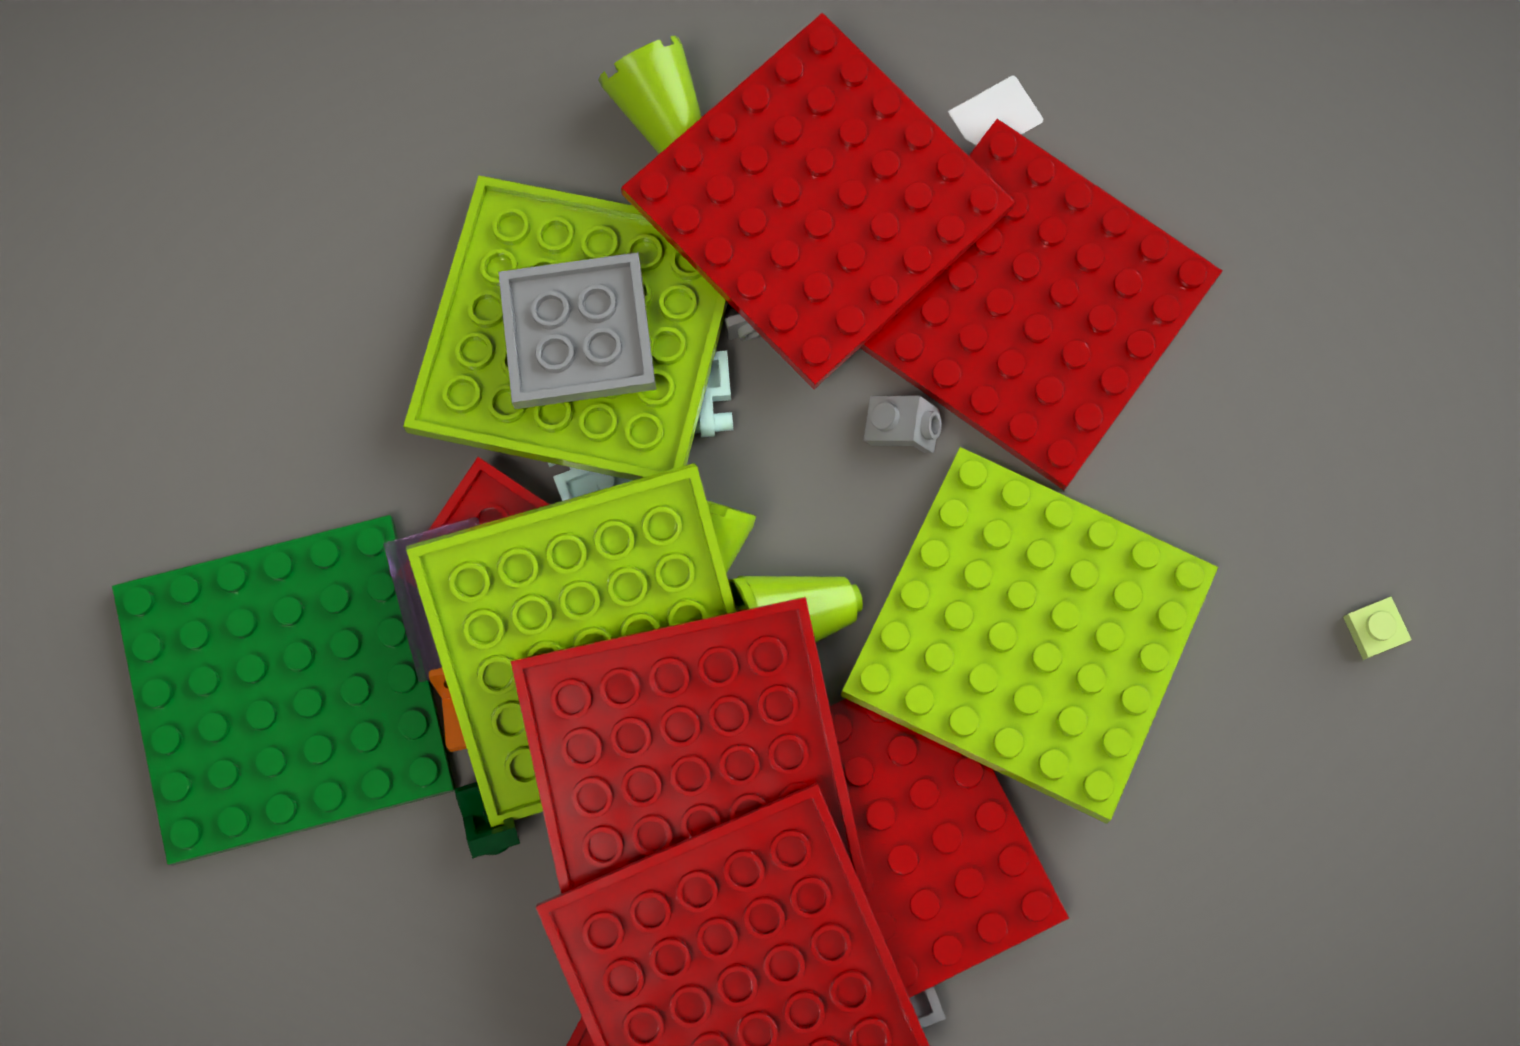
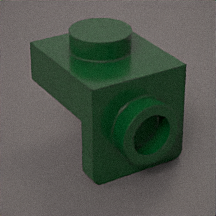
(480, 836)

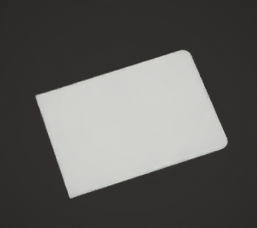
(1003, 102)

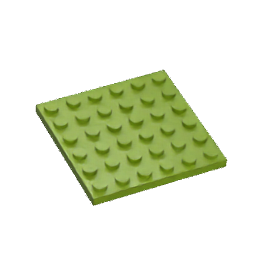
(465, 371)
(554, 582)
(1031, 634)

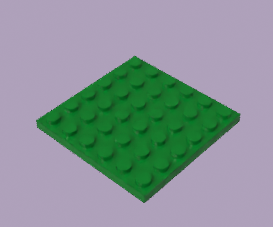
(278, 692)

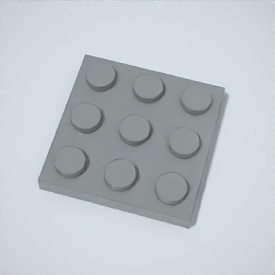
(576, 331)

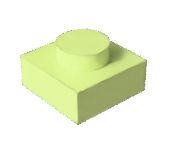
(1377, 628)

